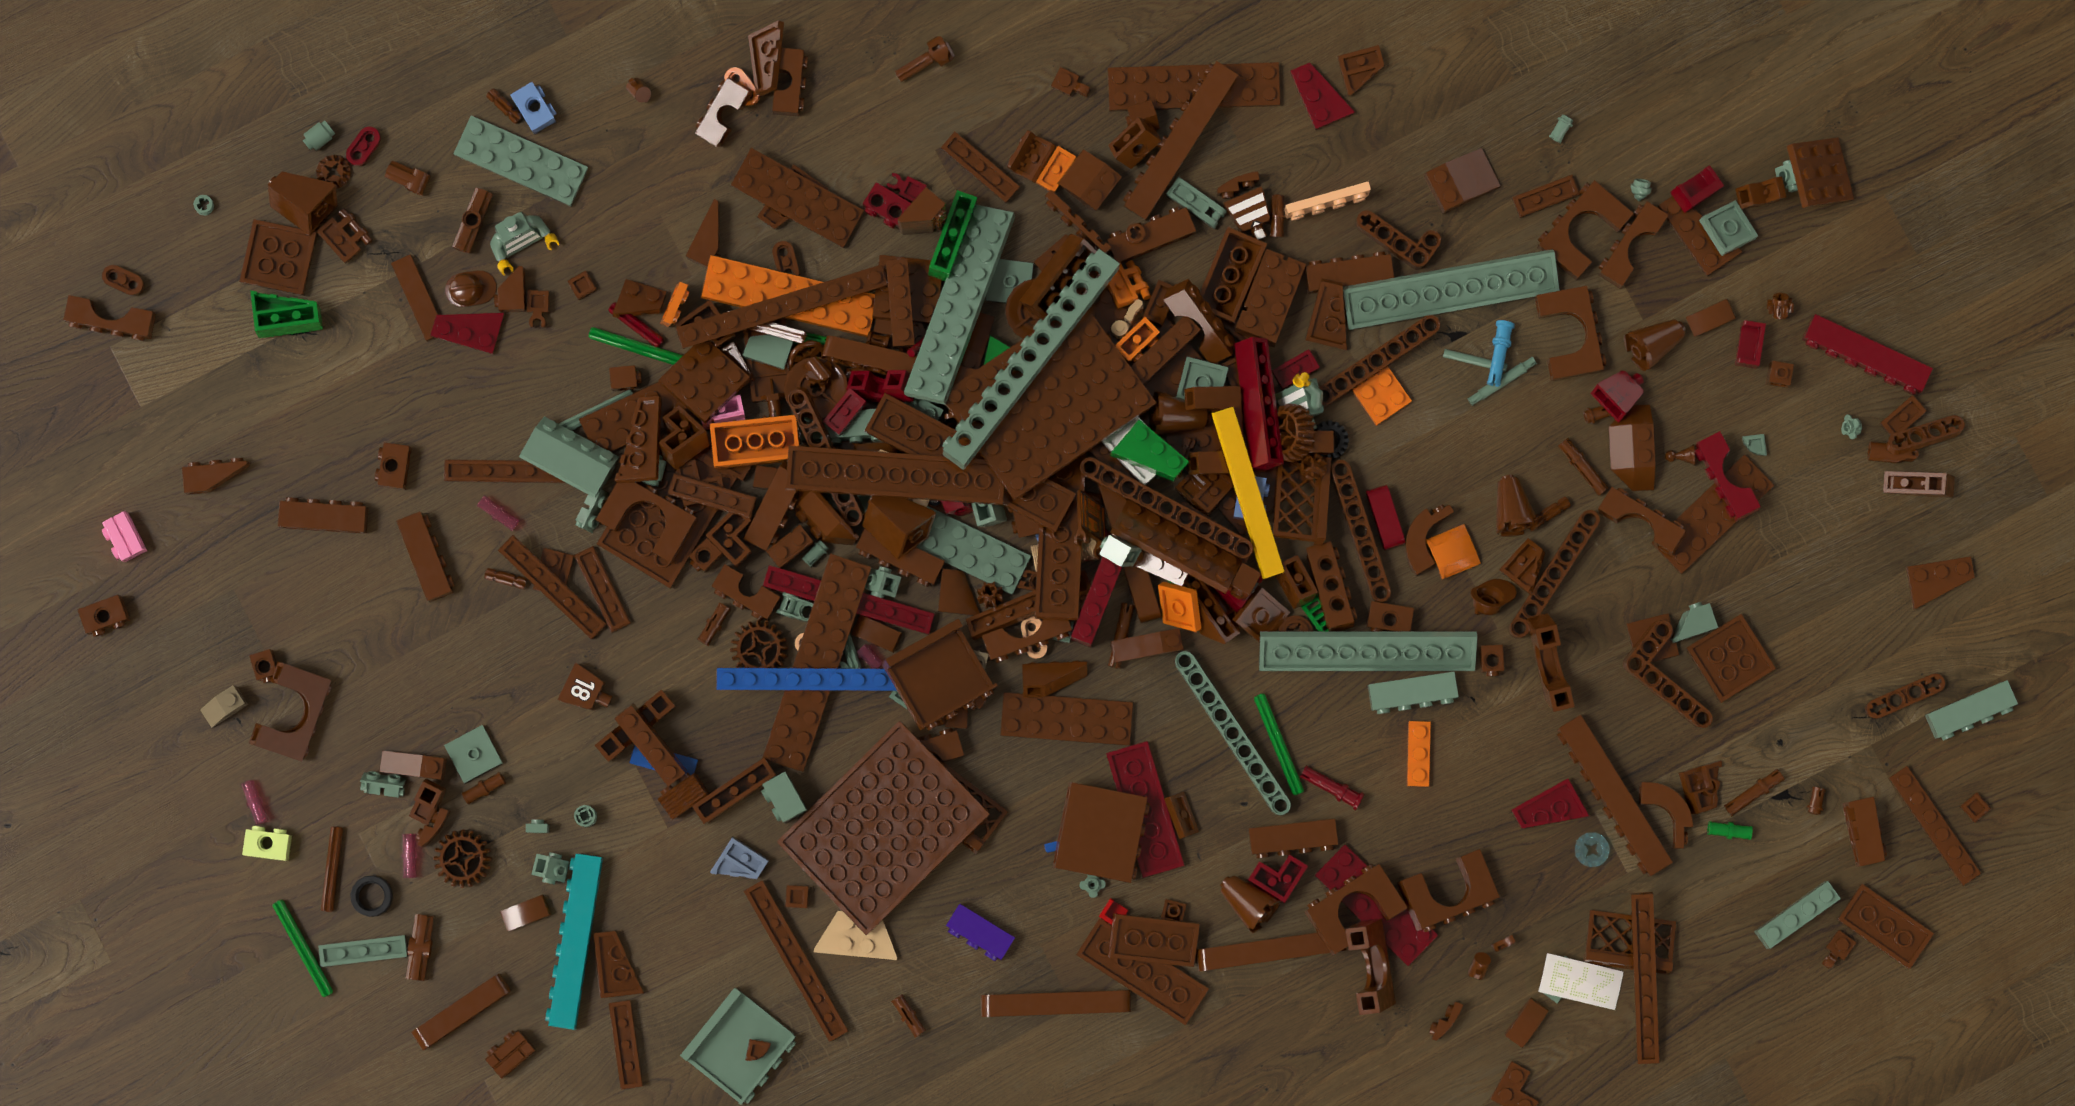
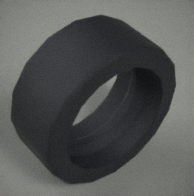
(388, 896)

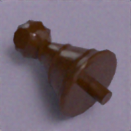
(1687, 455)

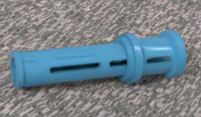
(1501, 343)

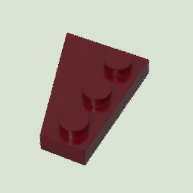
(1319, 97)
(469, 330)
(1550, 806)

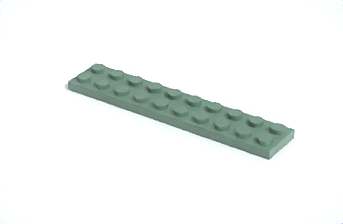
(1450, 289)
(959, 305)
(965, 548)
(1367, 651)

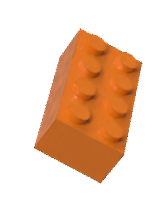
(753, 441)

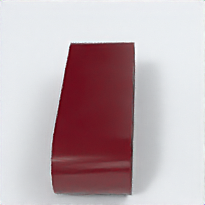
(1385, 517)

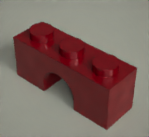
(873, 388)

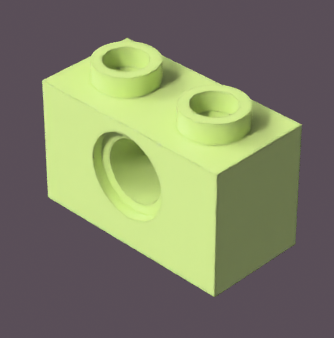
(280, 847)

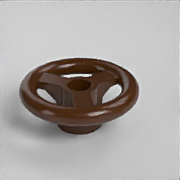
(803, 351)

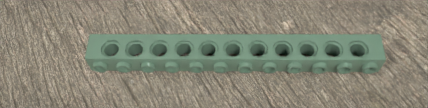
(1097, 262)

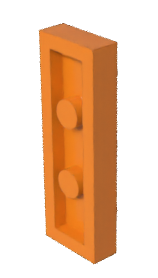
(1418, 754)

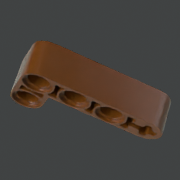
(1396, 236)

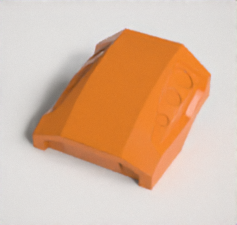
(1453, 551)

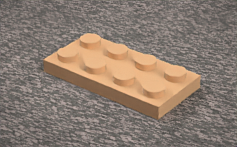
(1332, 199)

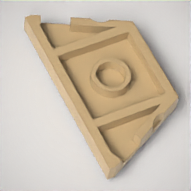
(845, 938)

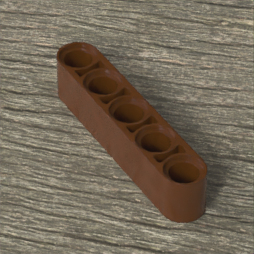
(461, 1011)

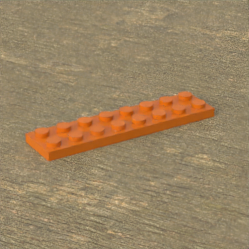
(748, 284)

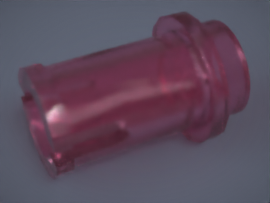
(869, 656)

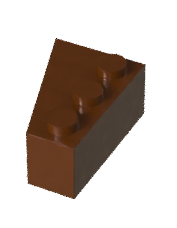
(1864, 831)

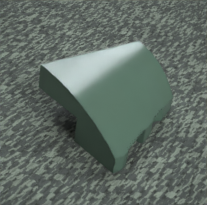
(768, 350)

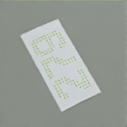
(1581, 981)

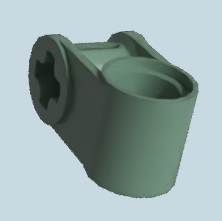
(795, 607)

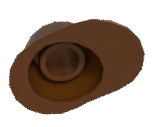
(470, 288)
(1492, 595)

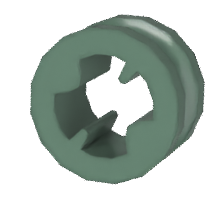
(210, 206)

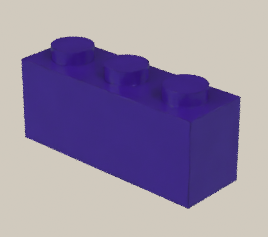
(979, 933)

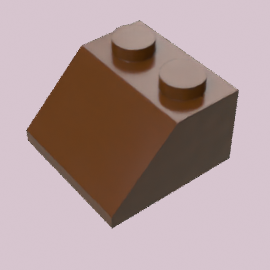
(1089, 180)

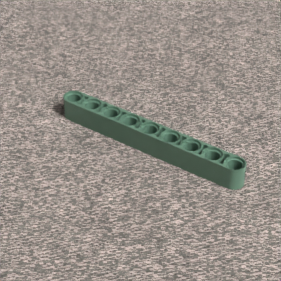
(1230, 722)

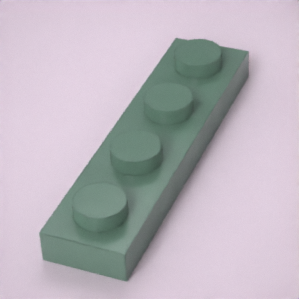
(363, 951)

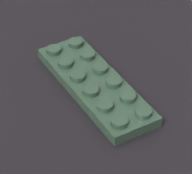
(520, 161)

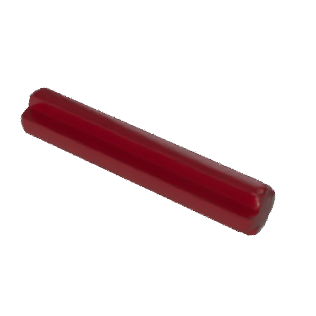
(639, 327)

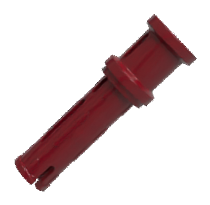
(1342, 792)

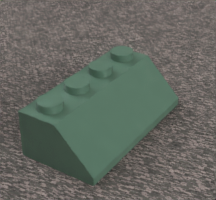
(569, 457)

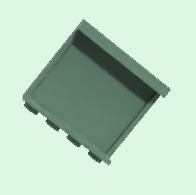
(723, 1043)

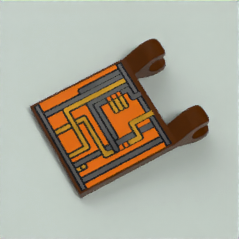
(1090, 521)

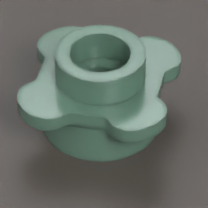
(1851, 427)
(1085, 885)

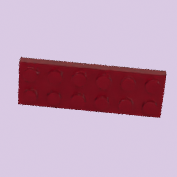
(1136, 775)
(1399, 931)

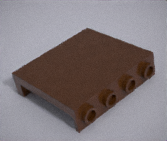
(938, 676)
(1100, 832)

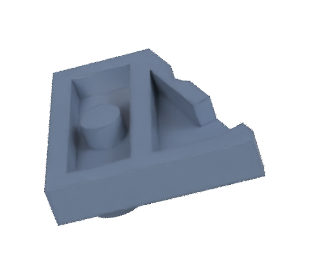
(740, 861)

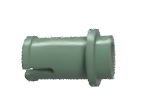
(1561, 128)
(815, 553)

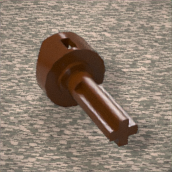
(938, 51)

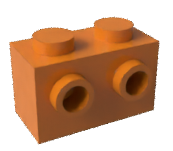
(1137, 340)

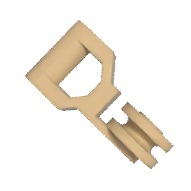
(1134, 313)

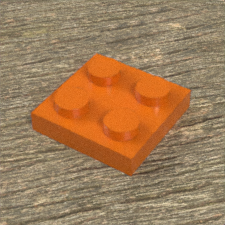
(678, 297)
(1381, 395)
(1179, 606)

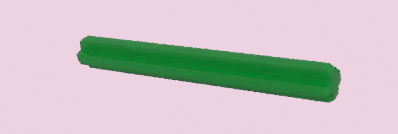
(634, 346)
(1278, 744)
(302, 948)

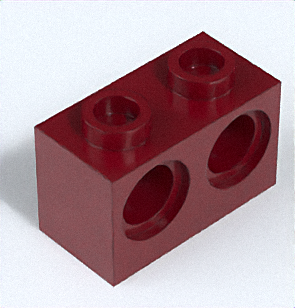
(891, 201)

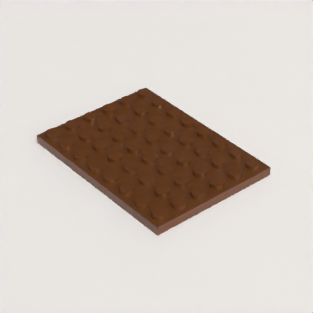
(1064, 412)
(883, 827)

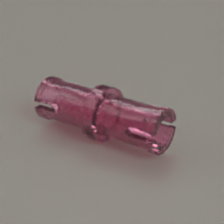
(498, 513)
(254, 802)
(409, 855)

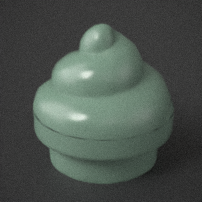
(1641, 188)

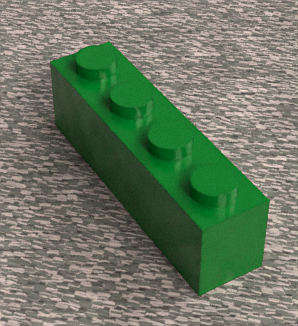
(952, 235)

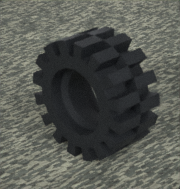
(1340, 433)

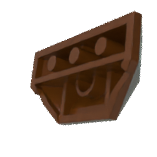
(1633, 449)
(823, 519)
(1214, 612)

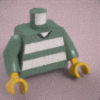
(516, 234)
(1303, 393)

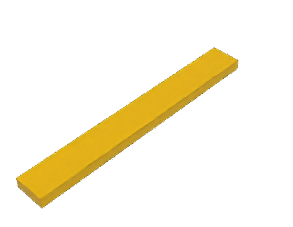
(1247, 492)

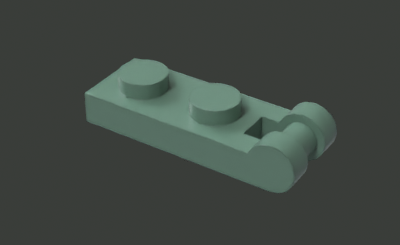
(1196, 202)

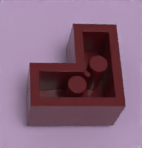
(1279, 883)

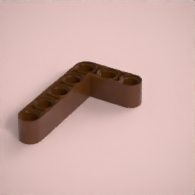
(1661, 679)

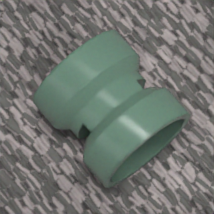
(588, 814)

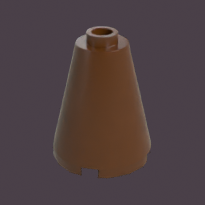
(1653, 342)
(1170, 415)
(1513, 508)
(1249, 902)

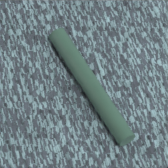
(1469, 359)

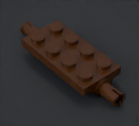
(768, 379)

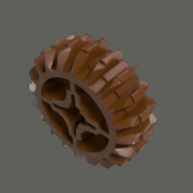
(1295, 431)
(753, 631)
(444, 864)

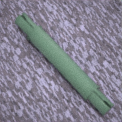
(1506, 378)

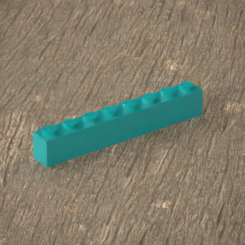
(575, 941)

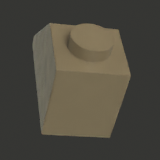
(223, 706)

